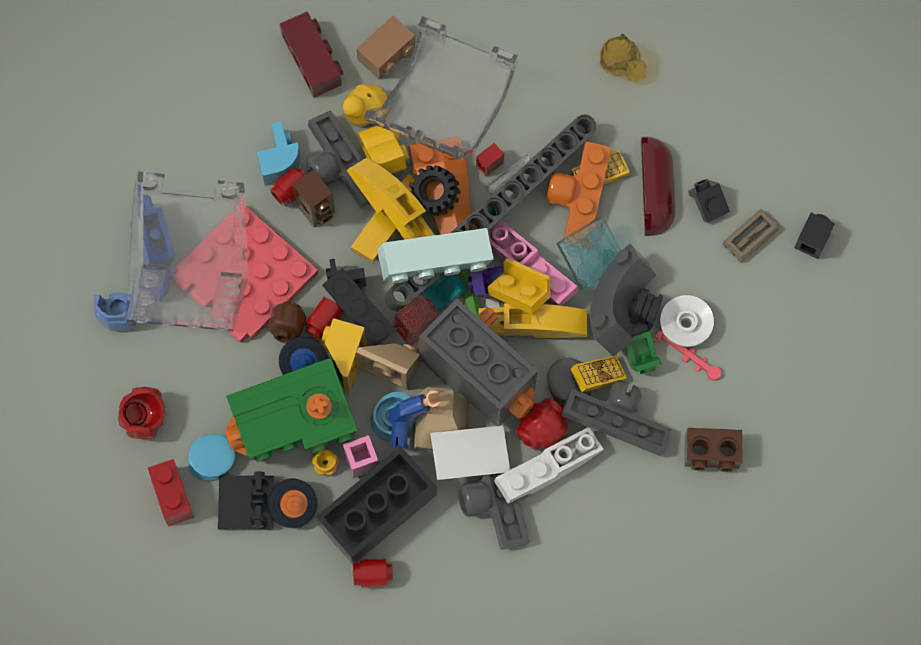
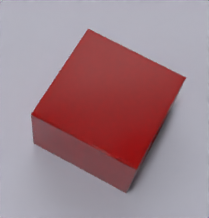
(490, 159)

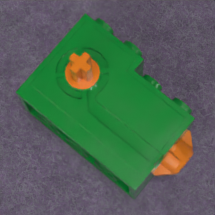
(290, 409)

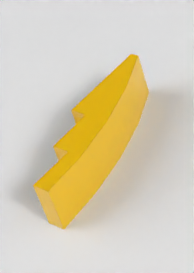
(377, 231)

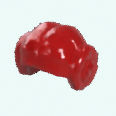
(142, 412)
(542, 425)

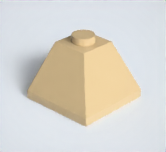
(390, 362)
(442, 418)

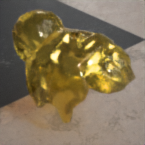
(622, 58)

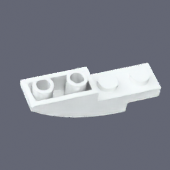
(549, 466)

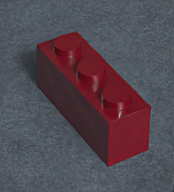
(311, 54)

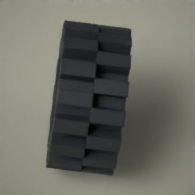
(449, 194)

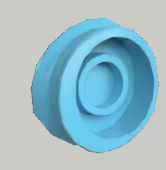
(380, 414)
(210, 457)

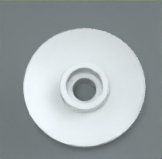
(687, 309)

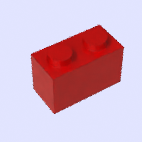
(170, 492)

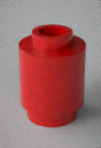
(283, 187)
(372, 573)

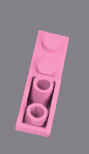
(509, 244)

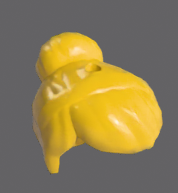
(358, 103)

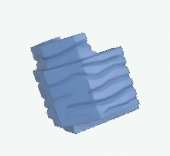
(112, 311)

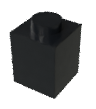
(814, 235)

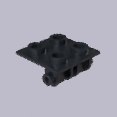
(244, 502)

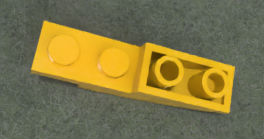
(389, 194)
(545, 322)

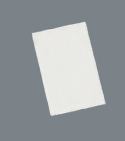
(470, 452)

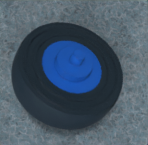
(300, 353)

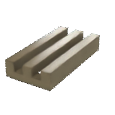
(735, 250)

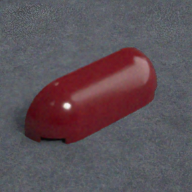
(657, 186)

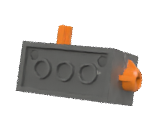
(478, 362)

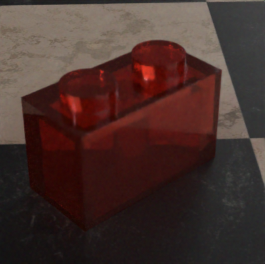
(414, 319)

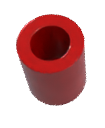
(322, 317)

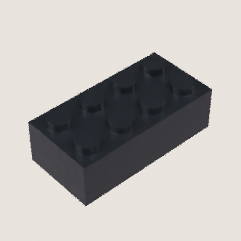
(376, 505)

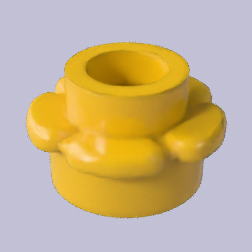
(321, 456)

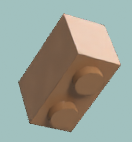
(386, 48)

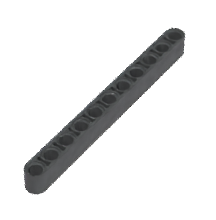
(502, 203)

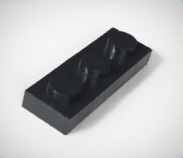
(358, 306)

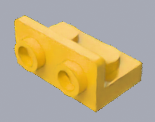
(521, 287)

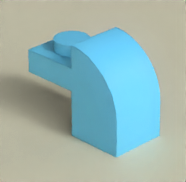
(278, 160)

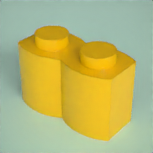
(384, 148)

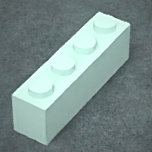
(434, 255)

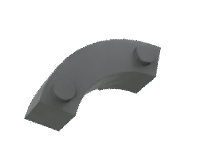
(613, 295)

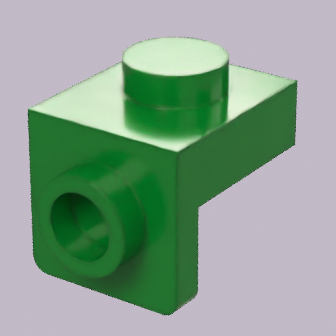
(642, 353)

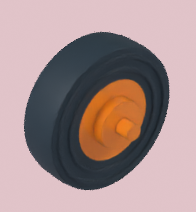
(292, 503)

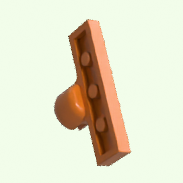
(582, 191)

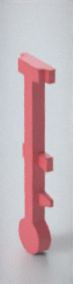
(712, 372)

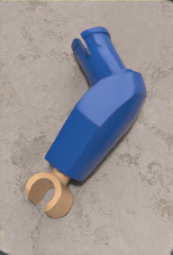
(407, 411)

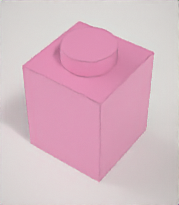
(360, 456)

